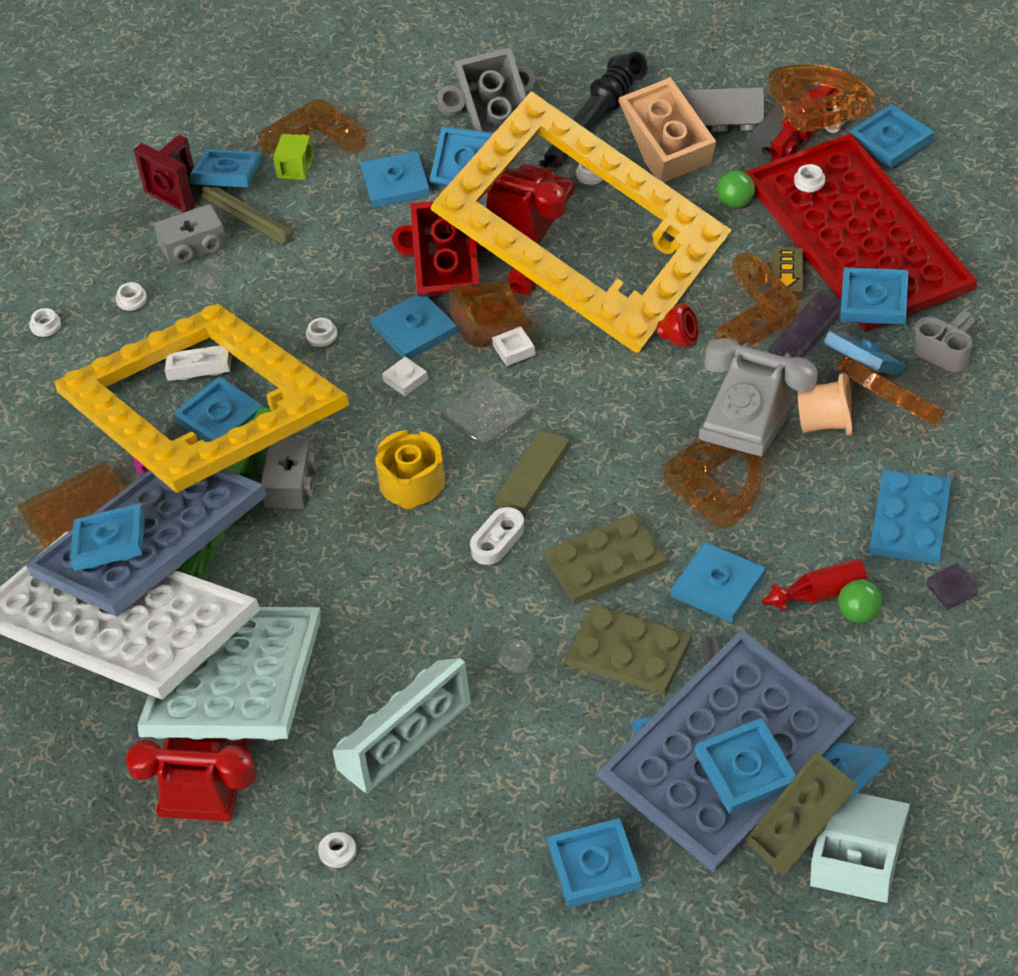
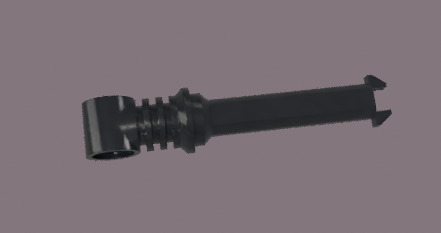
(604, 95)

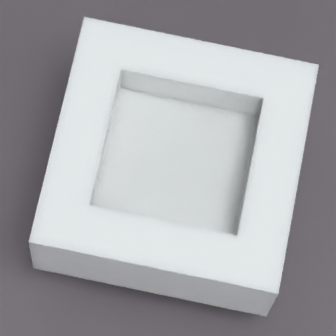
(513, 346)
(405, 376)

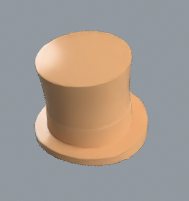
(827, 406)

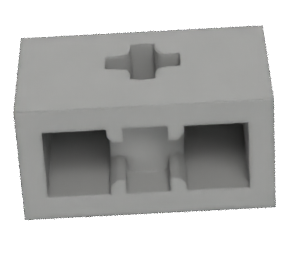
(190, 234)
(288, 473)

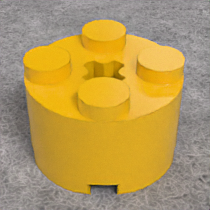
(410, 468)

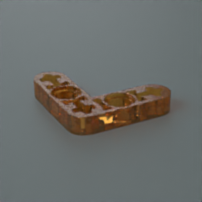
(312, 116)
(767, 302)
(891, 391)

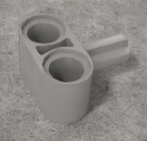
(945, 343)

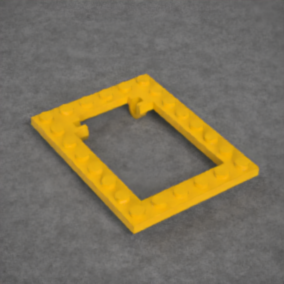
(624, 318)
(298, 402)

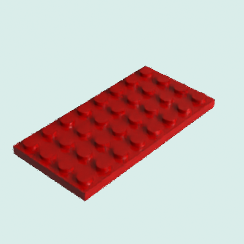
(859, 223)

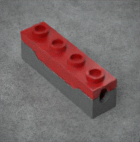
(776, 135)

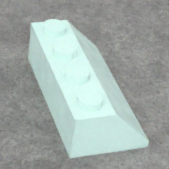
(403, 724)

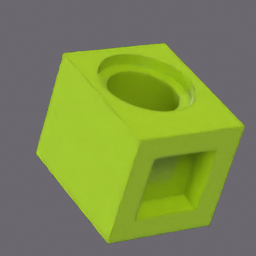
(293, 156)

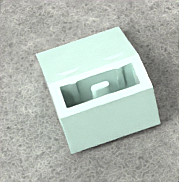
(860, 848)

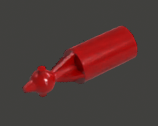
(817, 584)

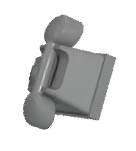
(489, 89)
(753, 395)

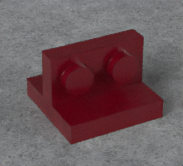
(167, 172)

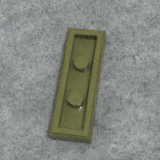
(532, 471)

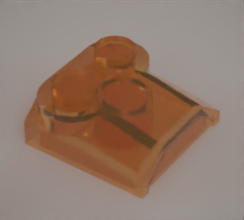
(485, 311)

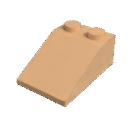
(667, 130)

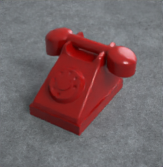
(530, 199)
(440, 251)
(194, 775)

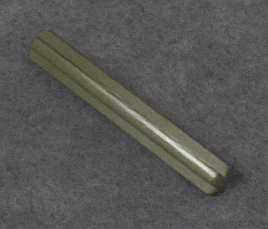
(247, 214)

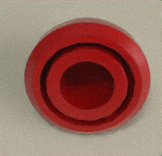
(679, 326)

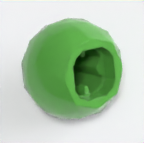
(735, 189)
(860, 601)

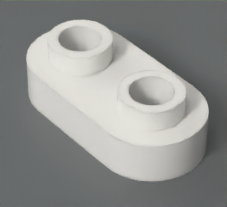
(494, 537)

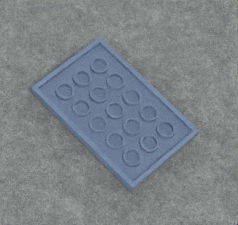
(173, 532)
(738, 685)

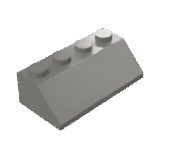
(728, 107)

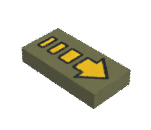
(788, 267)

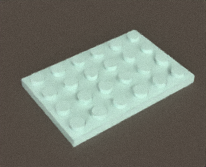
(244, 686)

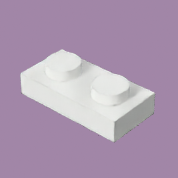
(197, 362)

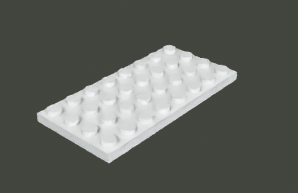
(144, 647)

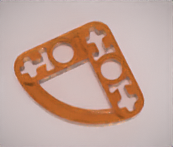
(811, 114)
(697, 478)

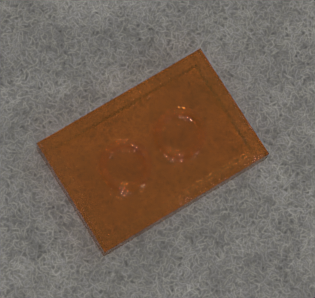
(54, 510)

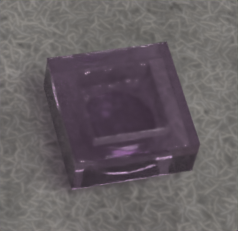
(952, 586)

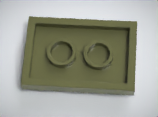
(605, 558)
(628, 649)
(800, 813)

